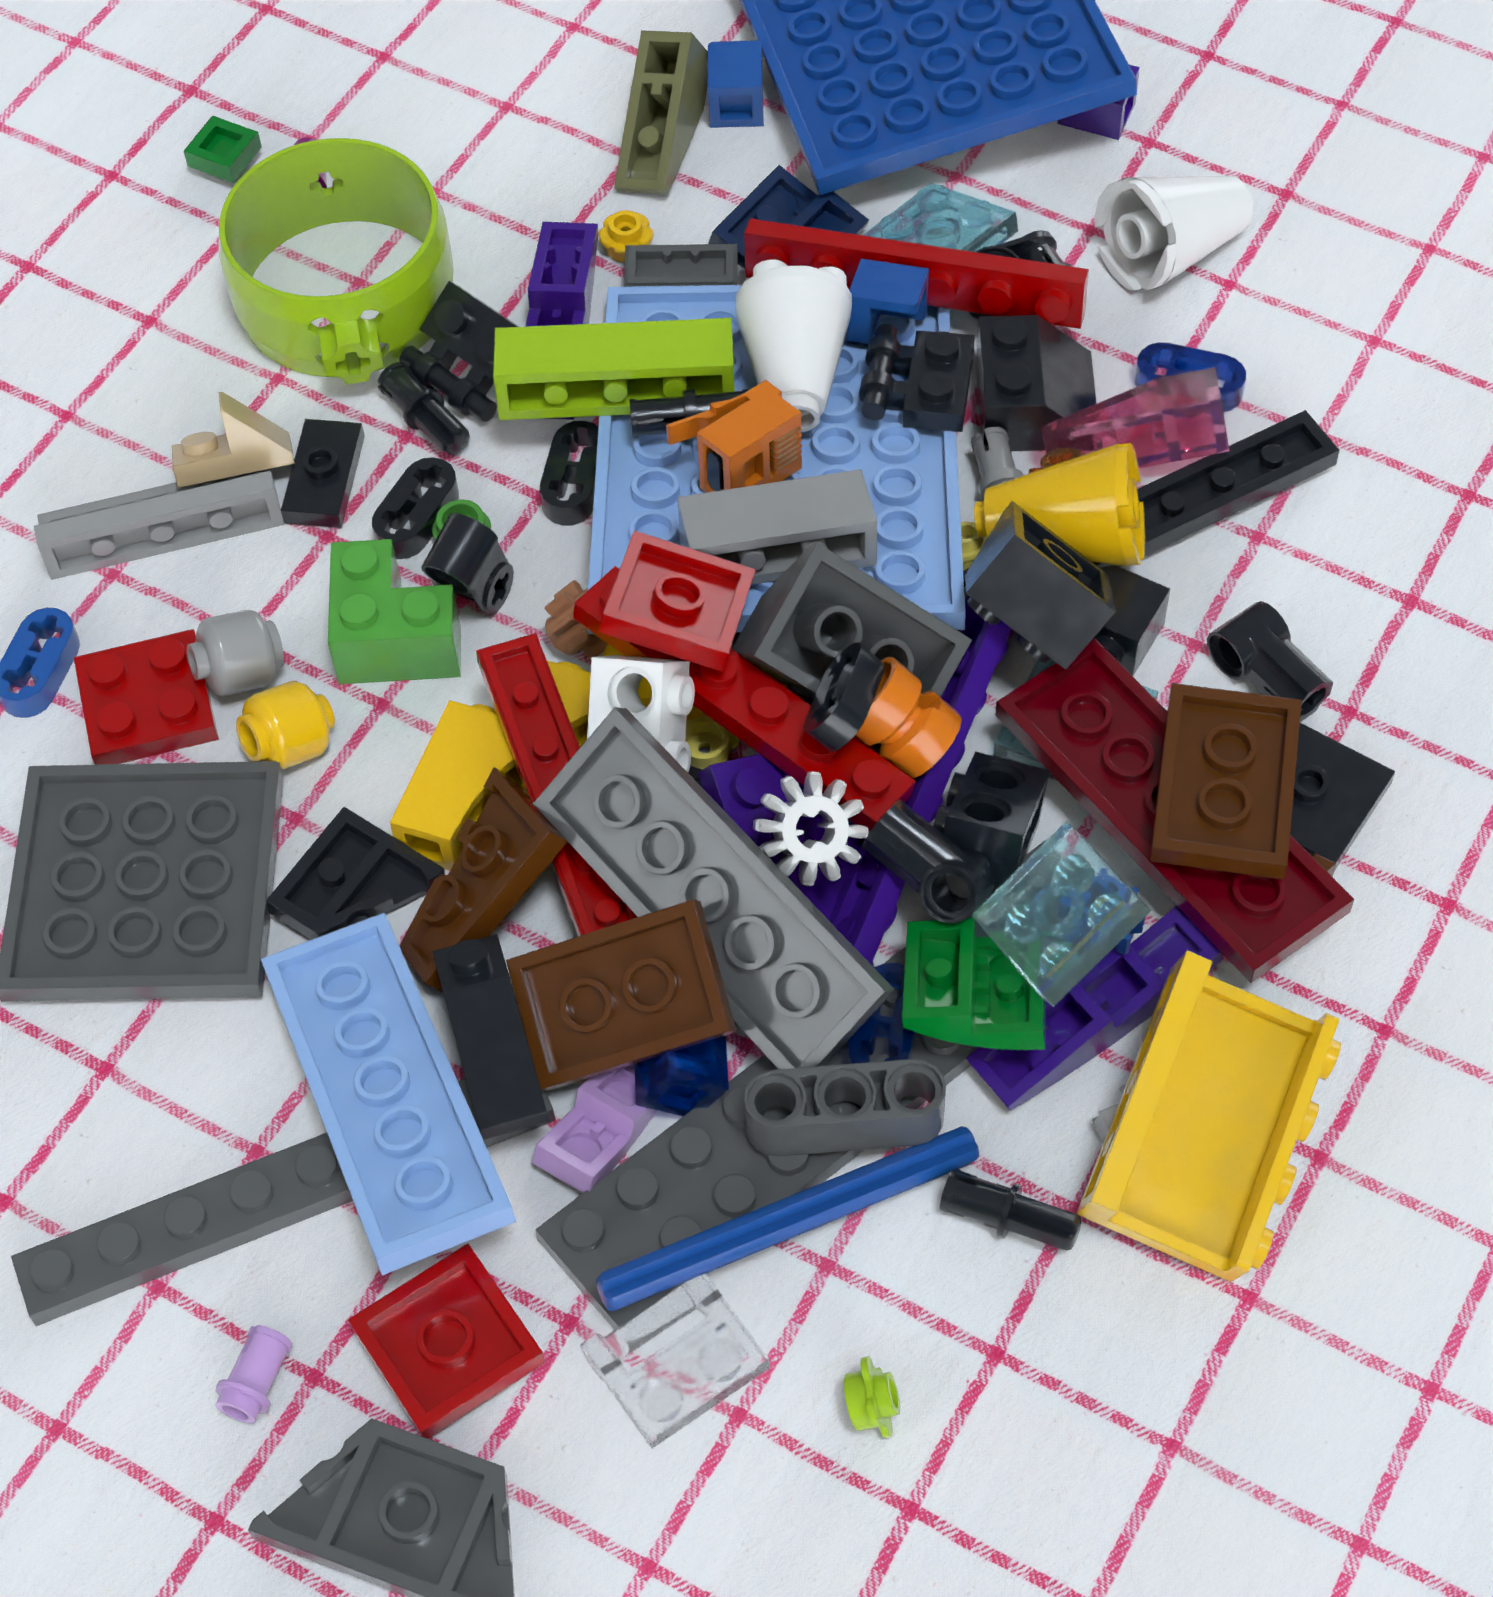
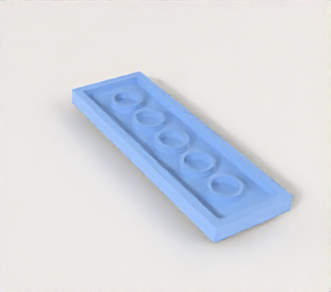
(387, 1094)

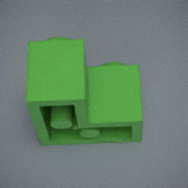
(385, 629)

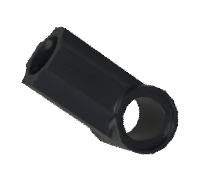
(1260, 648)
(922, 859)

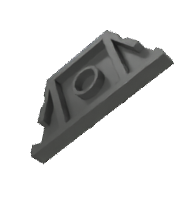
(401, 1516)

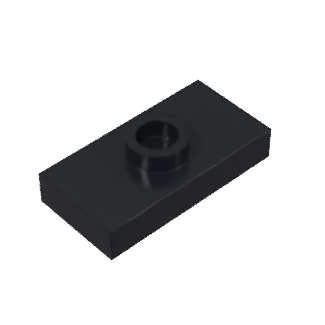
(323, 473)

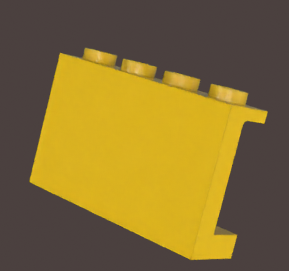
(1210, 1122)

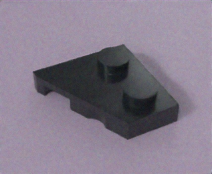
(350, 877)

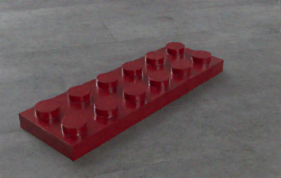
(1105, 748)

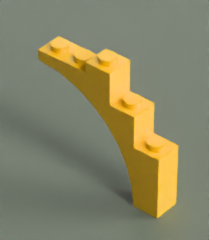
(461, 757)

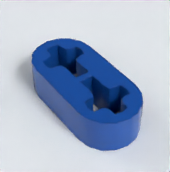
(45, 665)

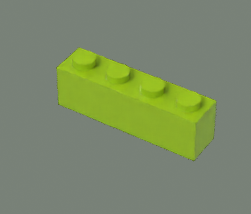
(603, 365)

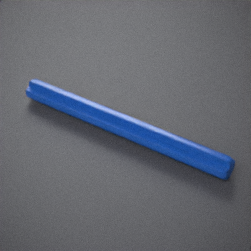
(785, 1219)

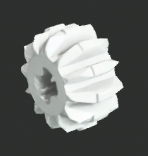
(809, 805)

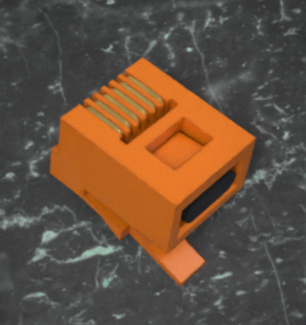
(744, 439)

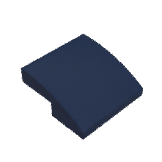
(787, 201)

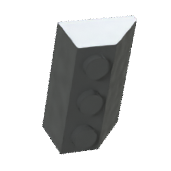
(826, 607)

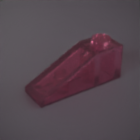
(1162, 418)

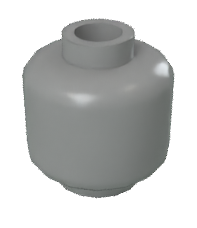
(236, 652)

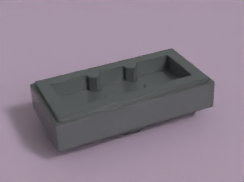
(681, 265)

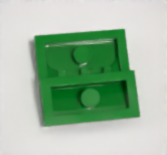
(968, 990)

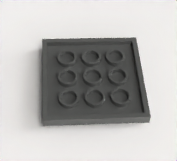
(142, 882)

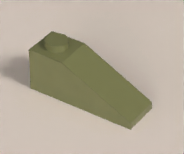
(661, 110)

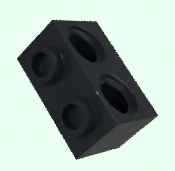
(994, 810)

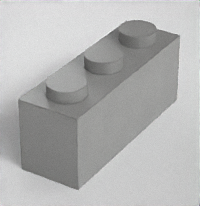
(778, 521)

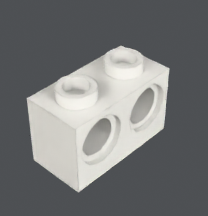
(616, 684)

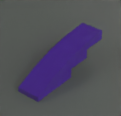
(563, 275)
(1096, 1011)

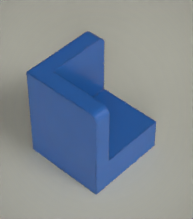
(735, 84)
(887, 291)

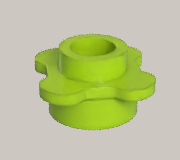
(871, 1398)

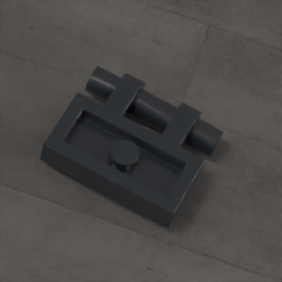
(463, 329)
(937, 380)

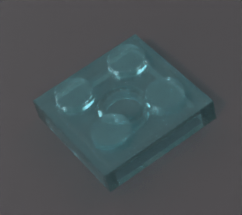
(947, 220)
(1060, 913)

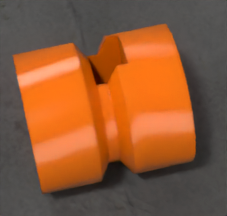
(908, 723)

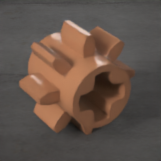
(566, 632)

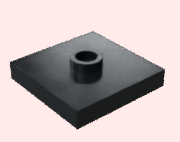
(1333, 794)

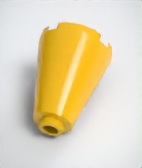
(1081, 500)

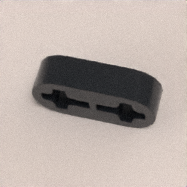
(562, 470)
(407, 503)
(844, 697)

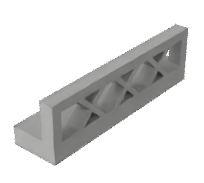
(155, 522)

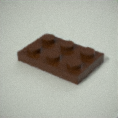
(1227, 781)
(621, 995)

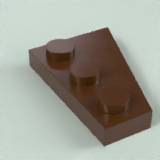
(492, 872)

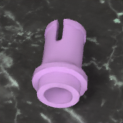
(253, 1374)

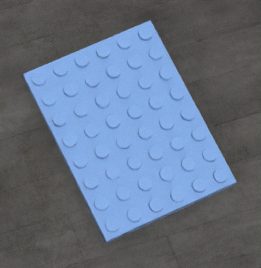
(905, 469)

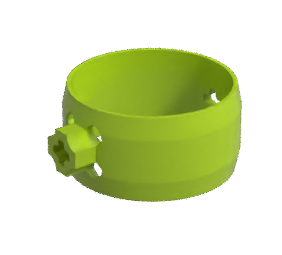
(283, 200)

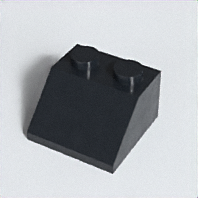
(1029, 377)
(1039, 588)

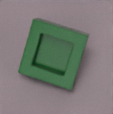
(222, 149)

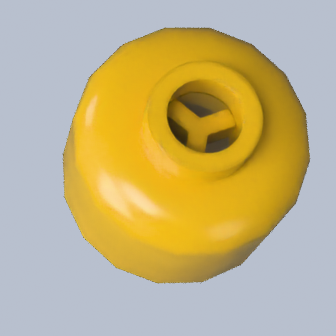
(285, 724)

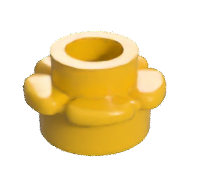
(624, 229)

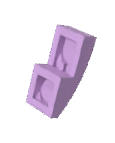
(595, 1132)

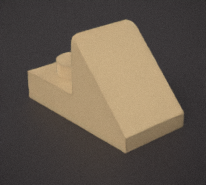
(247, 447)

